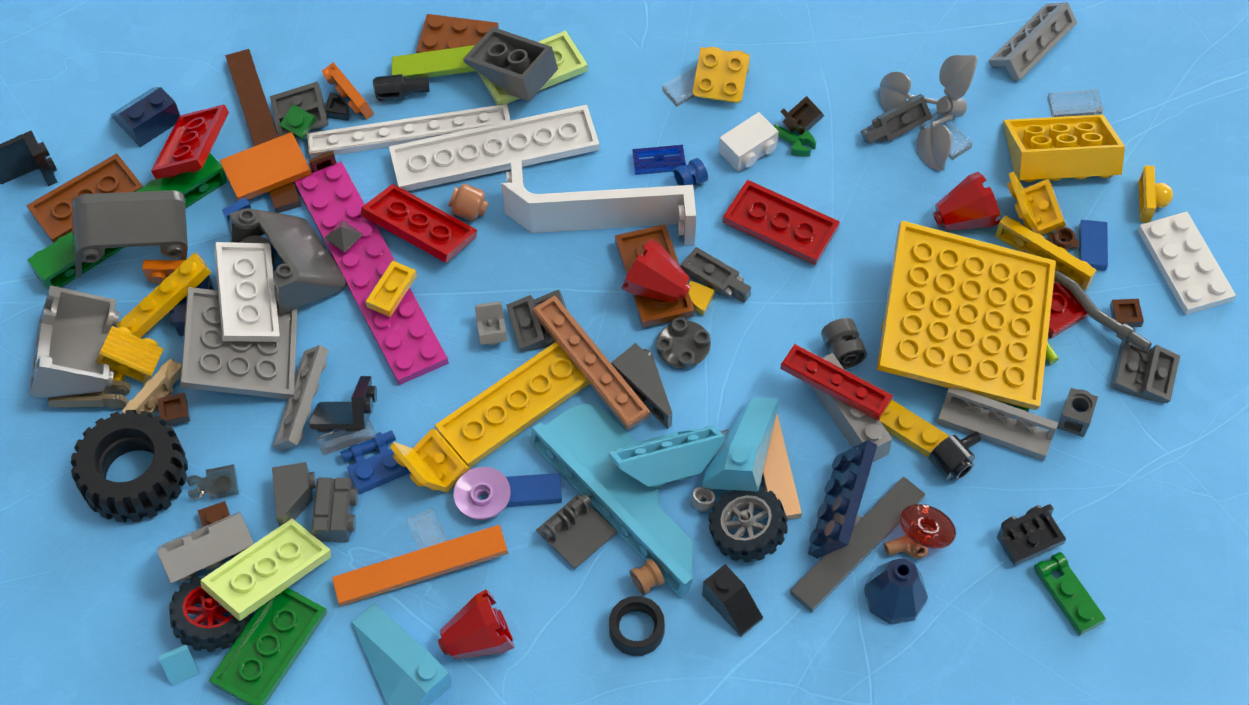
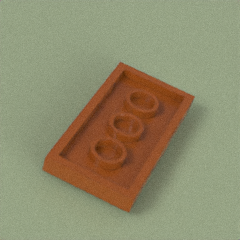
(54, 209)
(651, 310)

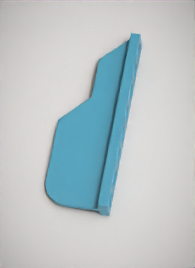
(579, 450)

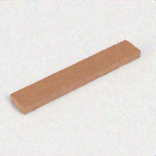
(591, 362)

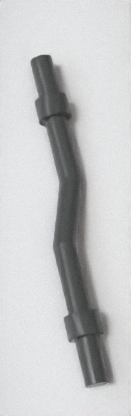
(1123, 331)

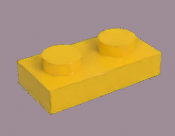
(391, 288)

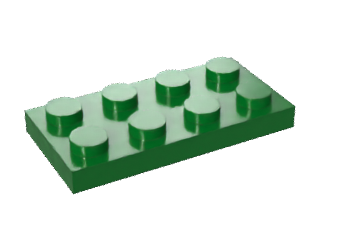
(268, 647)

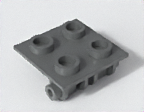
(576, 530)

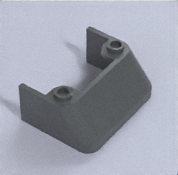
(128, 221)

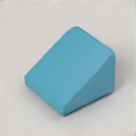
(179, 664)

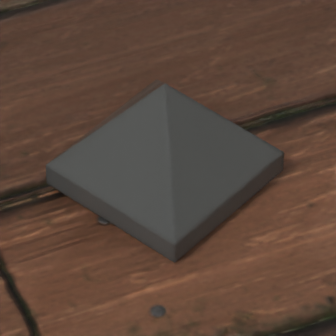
(343, 236)

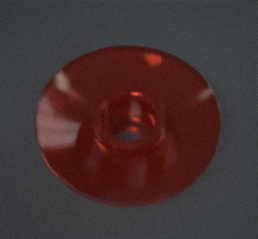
(927, 526)

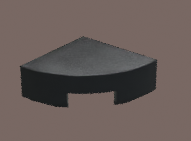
(336, 108)

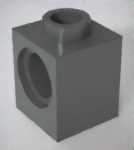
(1075, 421)

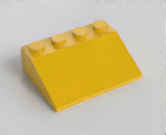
(1064, 147)

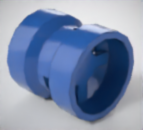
(691, 174)

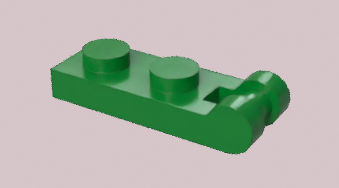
(1069, 594)

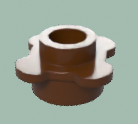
(1065, 234)

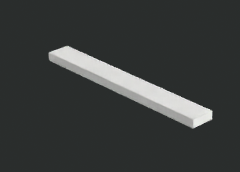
(402, 131)

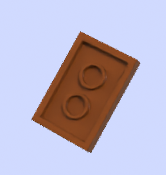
(451, 32)

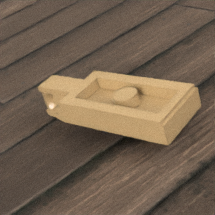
(157, 387)

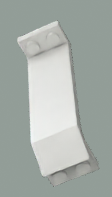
(599, 208)

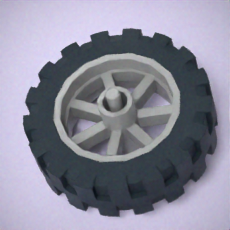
(743, 506)

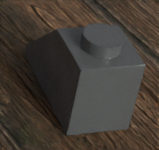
(292, 490)

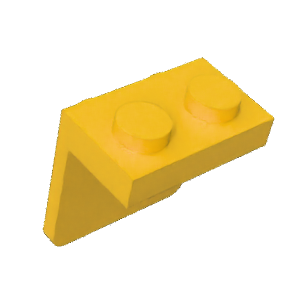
(721, 74)
(1037, 205)
(431, 462)

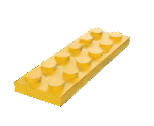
(511, 405)

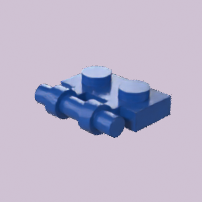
(374, 470)

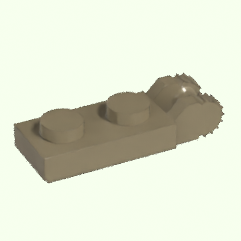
(98, 399)

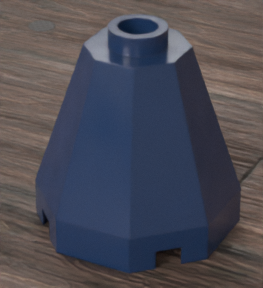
(896, 591)

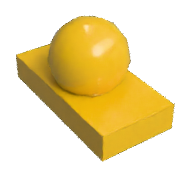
(1151, 194)

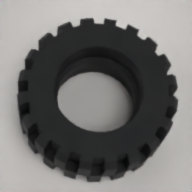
(119, 436)

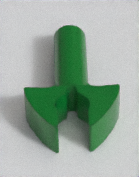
(797, 141)

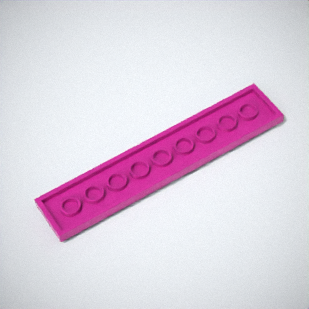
(405, 336)

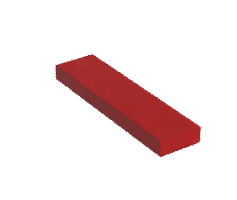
(836, 382)

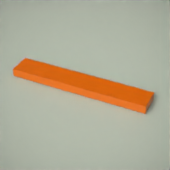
(419, 565)

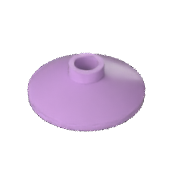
(482, 482)

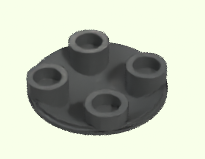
(683, 343)

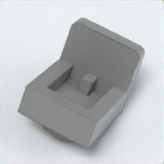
(490, 323)

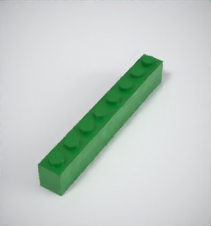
(56, 262)

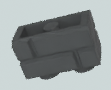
(333, 509)

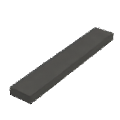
(864, 539)

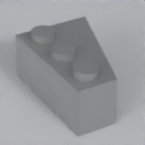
(204, 547)

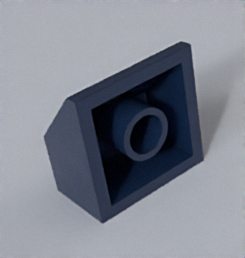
(147, 115)

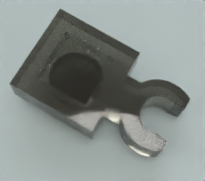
(218, 483)

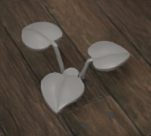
(956, 77)

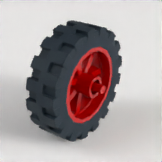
(210, 634)

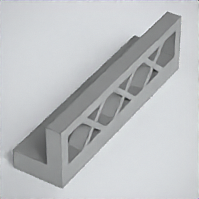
(1035, 39)
(996, 424)

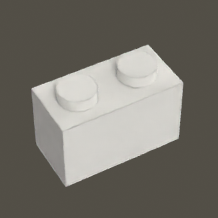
(748, 142)

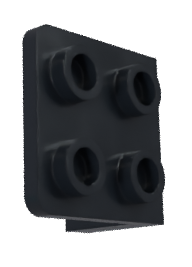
(23, 156)
(346, 415)

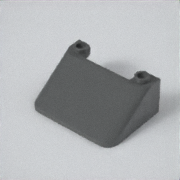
(308, 267)

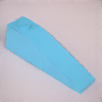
(743, 454)
(400, 663)

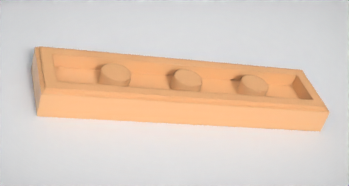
(778, 474)

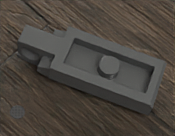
(898, 120)
(716, 275)

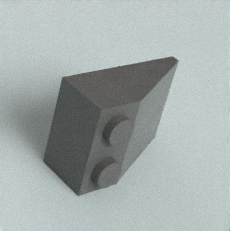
(513, 62)

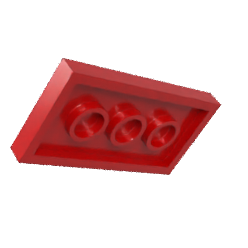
(190, 142)
(781, 222)
(419, 223)

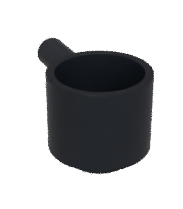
(953, 456)

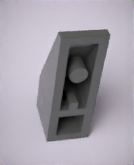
(642, 375)

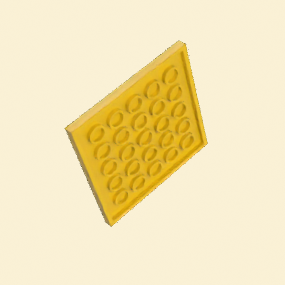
(967, 315)

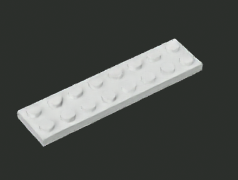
(493, 148)

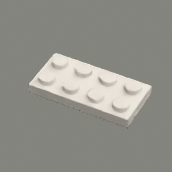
(1186, 263)
(246, 292)

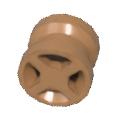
(647, 576)

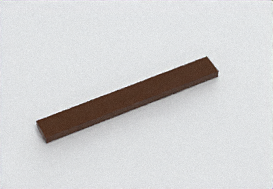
(258, 118)

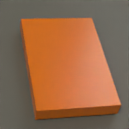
(265, 167)

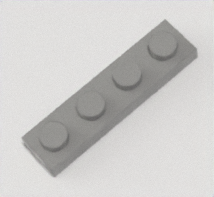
(298, 406)

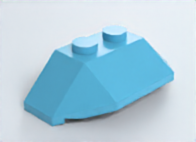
(669, 456)

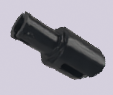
(397, 86)

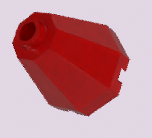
(968, 206)
(656, 275)
(476, 630)

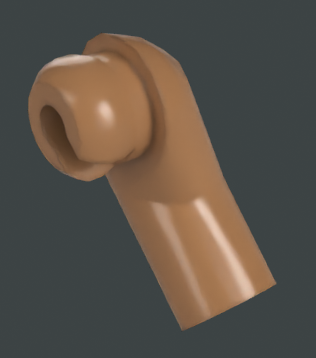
(907, 546)

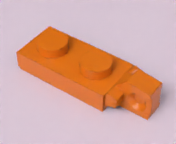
(345, 88)

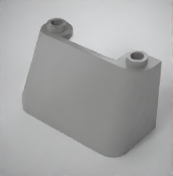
(68, 344)

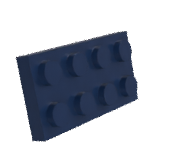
(842, 499)

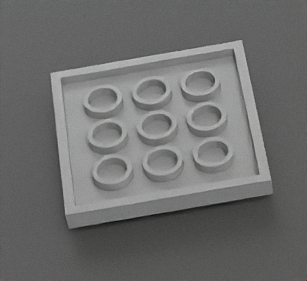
(235, 366)

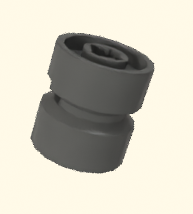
(844, 342)

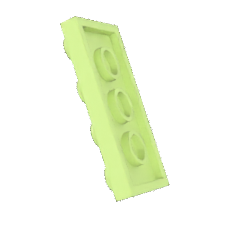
(568, 60)
(265, 569)

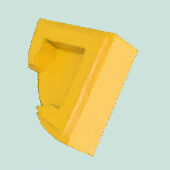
(700, 296)

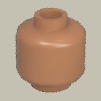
(468, 202)

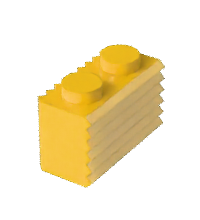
(130, 354)

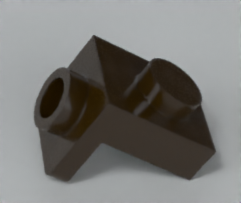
(802, 116)

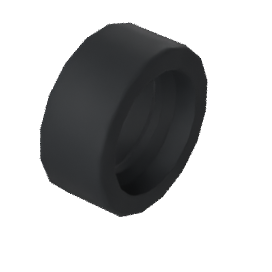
(642, 604)

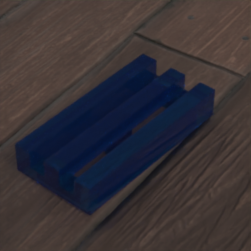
(659, 163)

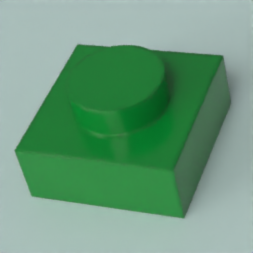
(298, 122)

